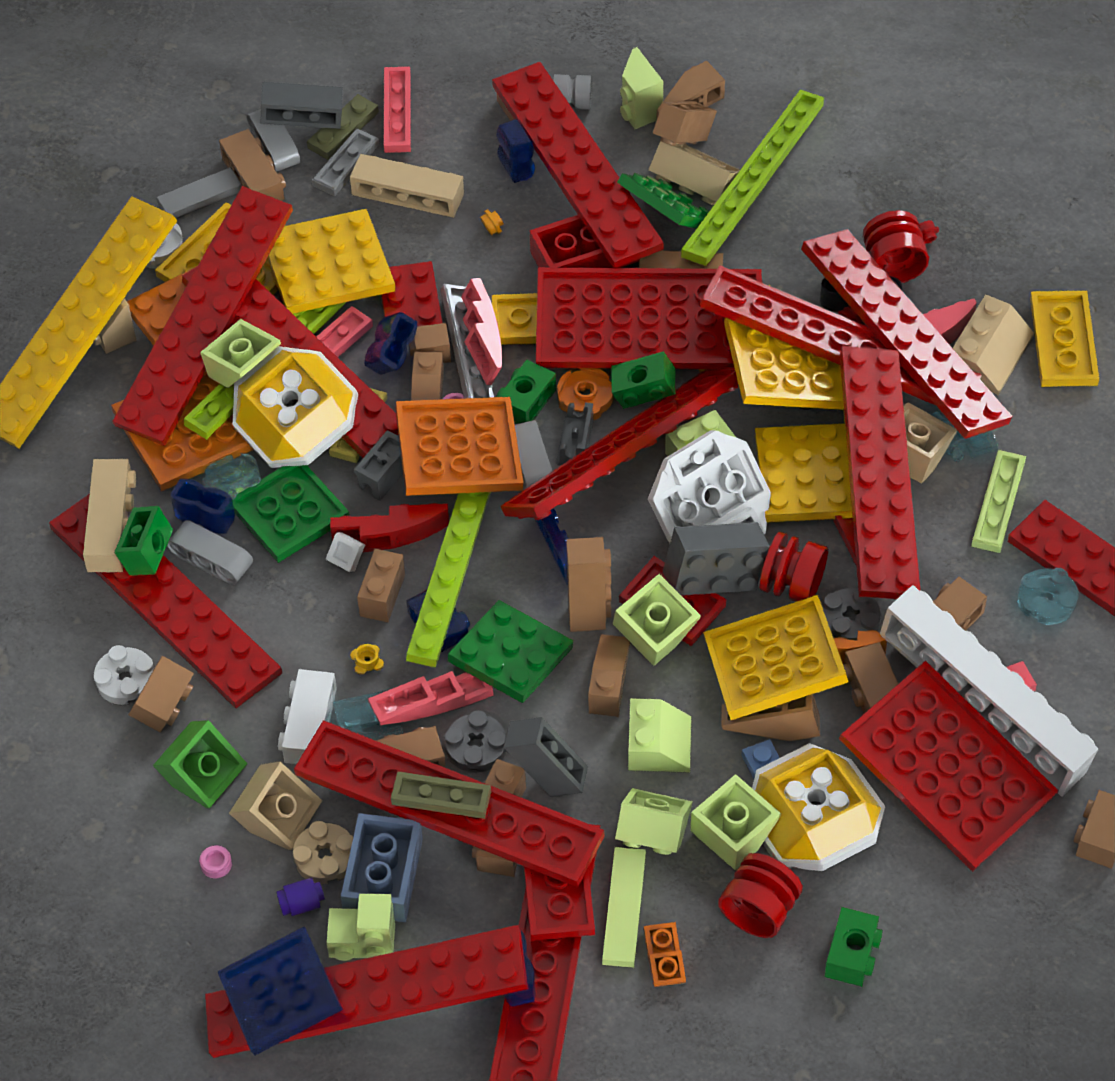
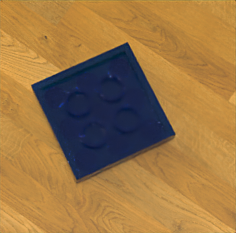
(279, 991)

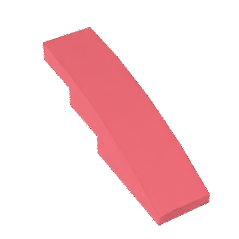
(483, 330)
(428, 698)

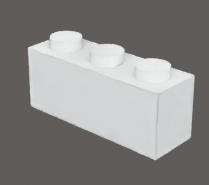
(310, 705)

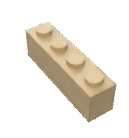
(407, 185)
(107, 513)

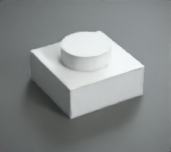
(345, 552)

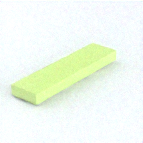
(998, 501)
(624, 907)

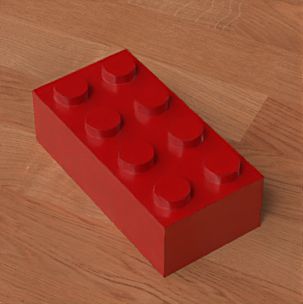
(567, 246)

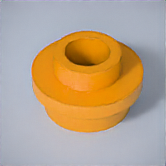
(492, 222)

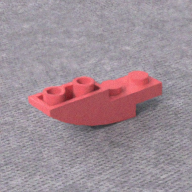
(952, 319)

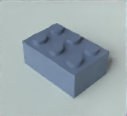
(383, 861)

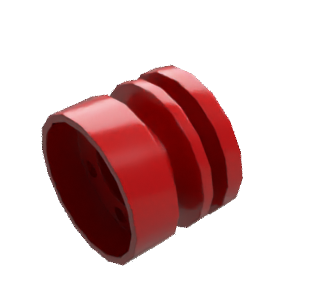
(897, 244)
(797, 569)
(760, 895)

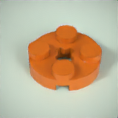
(585, 378)

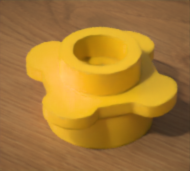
(363, 652)

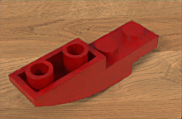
(399, 528)

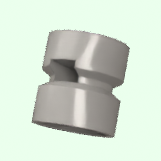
(576, 90)

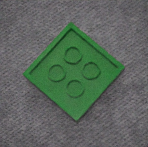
(659, 196)
(288, 510)
(510, 651)

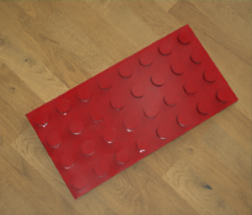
(628, 314)

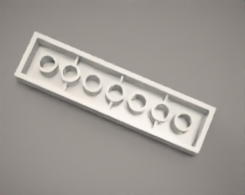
(1000, 696)

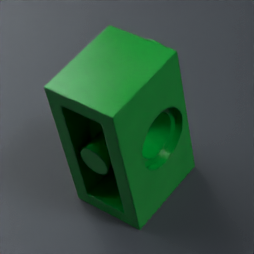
(643, 380)
(529, 391)
(143, 540)
(849, 964)

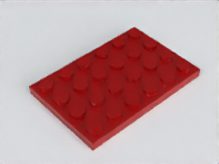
(948, 765)

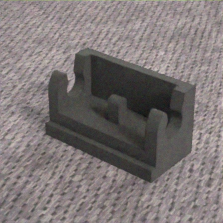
(575, 432)
(381, 466)

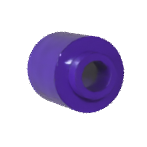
(300, 897)

